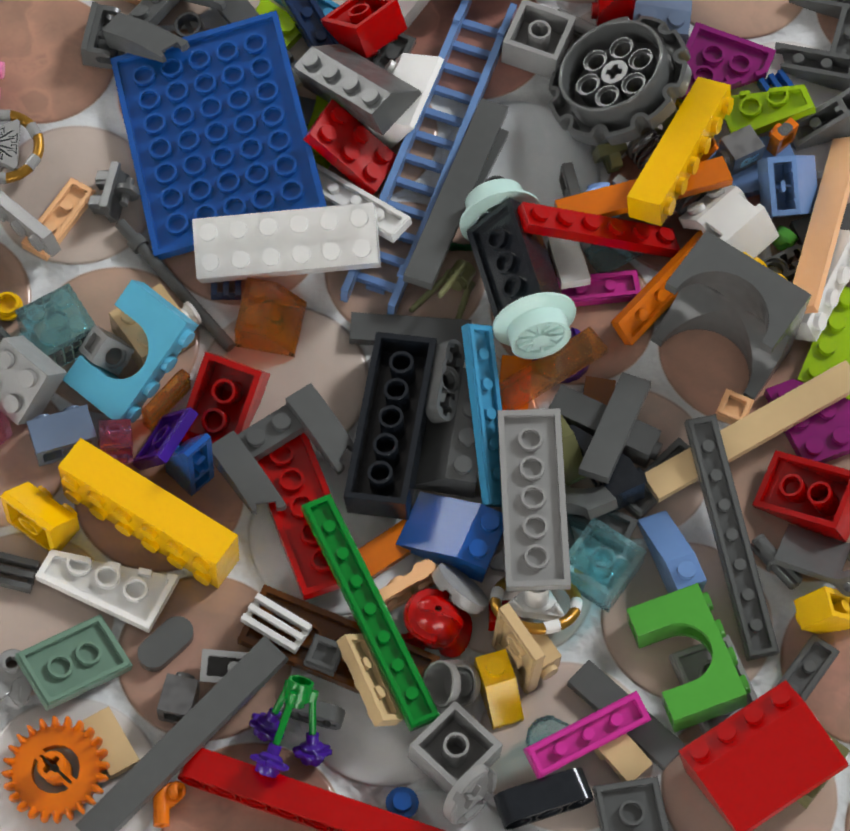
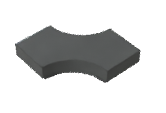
(589, 501)

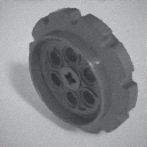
(620, 80)

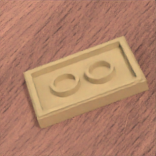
(521, 648)

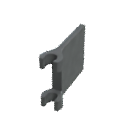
(815, 556)

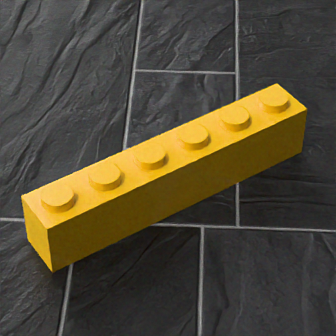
(680, 151)

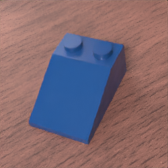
(453, 533)

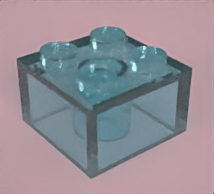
(603, 563)

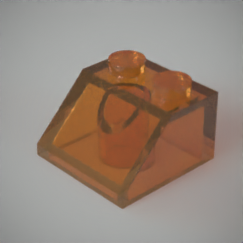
(269, 318)

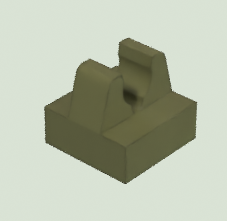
(610, 156)

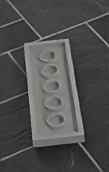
(533, 500)

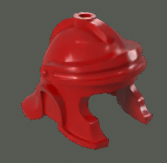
(438, 630)

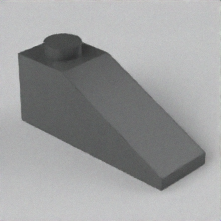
(828, 122)

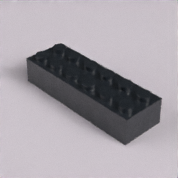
(390, 427)

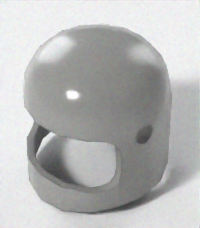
(452, 682)

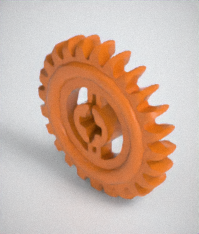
(34, 749)

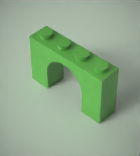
(689, 615)

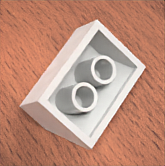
(420, 73)

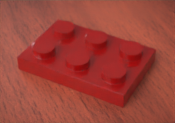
(350, 147)

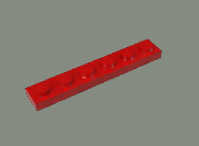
(597, 229)

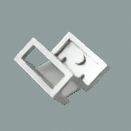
(732, 219)

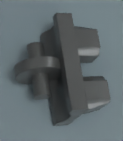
(117, 192)

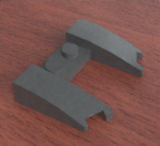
(139, 30)
(820, 66)
(304, 413)

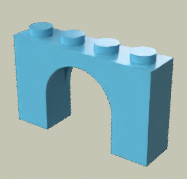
(167, 334)

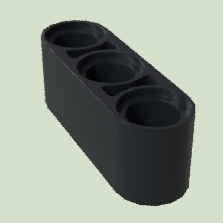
(543, 798)

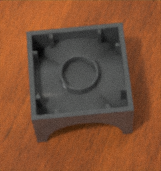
(739, 300)

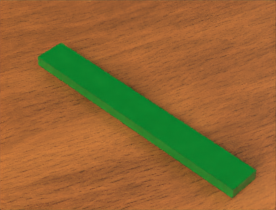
(370, 612)

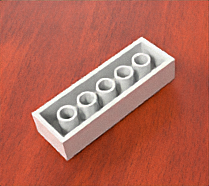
(286, 242)

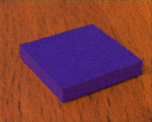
(164, 438)

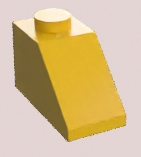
(823, 611)
(499, 689)

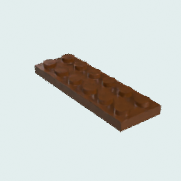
(324, 624)

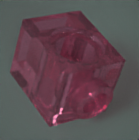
(117, 439)

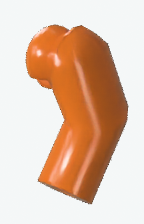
(164, 800)

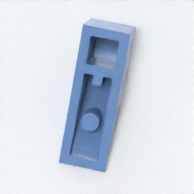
(671, 552)

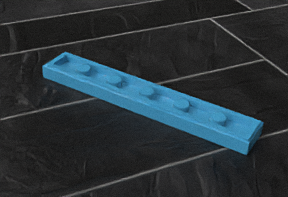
(484, 403)

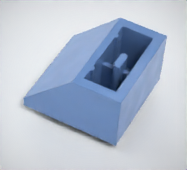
(788, 185)

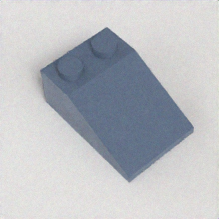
(674, 12)

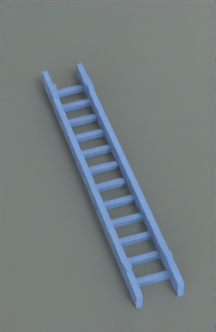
(459, 21)

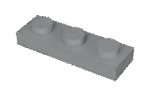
(25, 224)

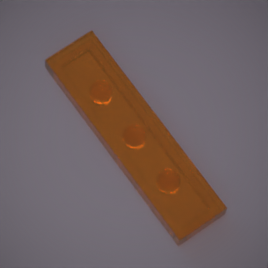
(551, 370)

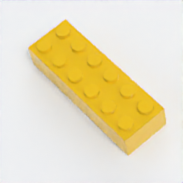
(149, 514)

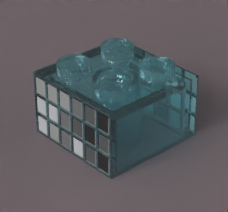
(56, 324)

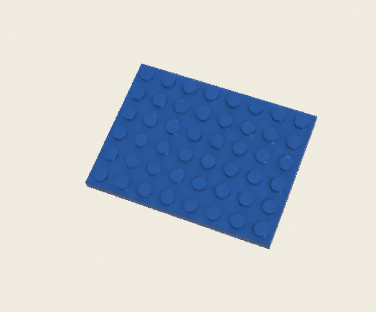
(216, 130)

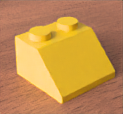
(40, 516)

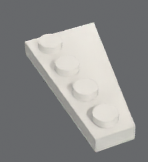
(118, 590)

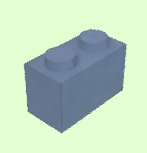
(58, 433)

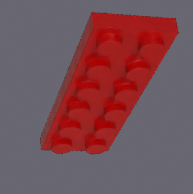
(298, 481)

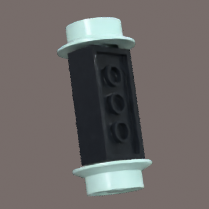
(516, 272)

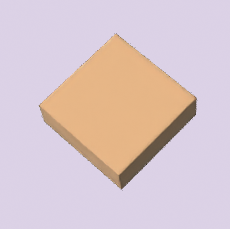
(733, 407)

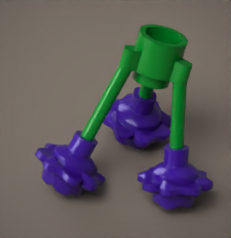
(267, 727)

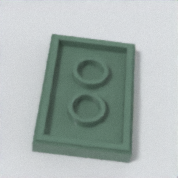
(73, 662)

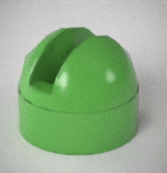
(786, 238)

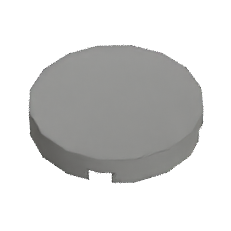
(463, 590)
(468, 794)

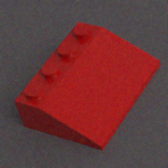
(762, 758)

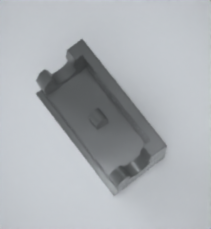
(94, 46)

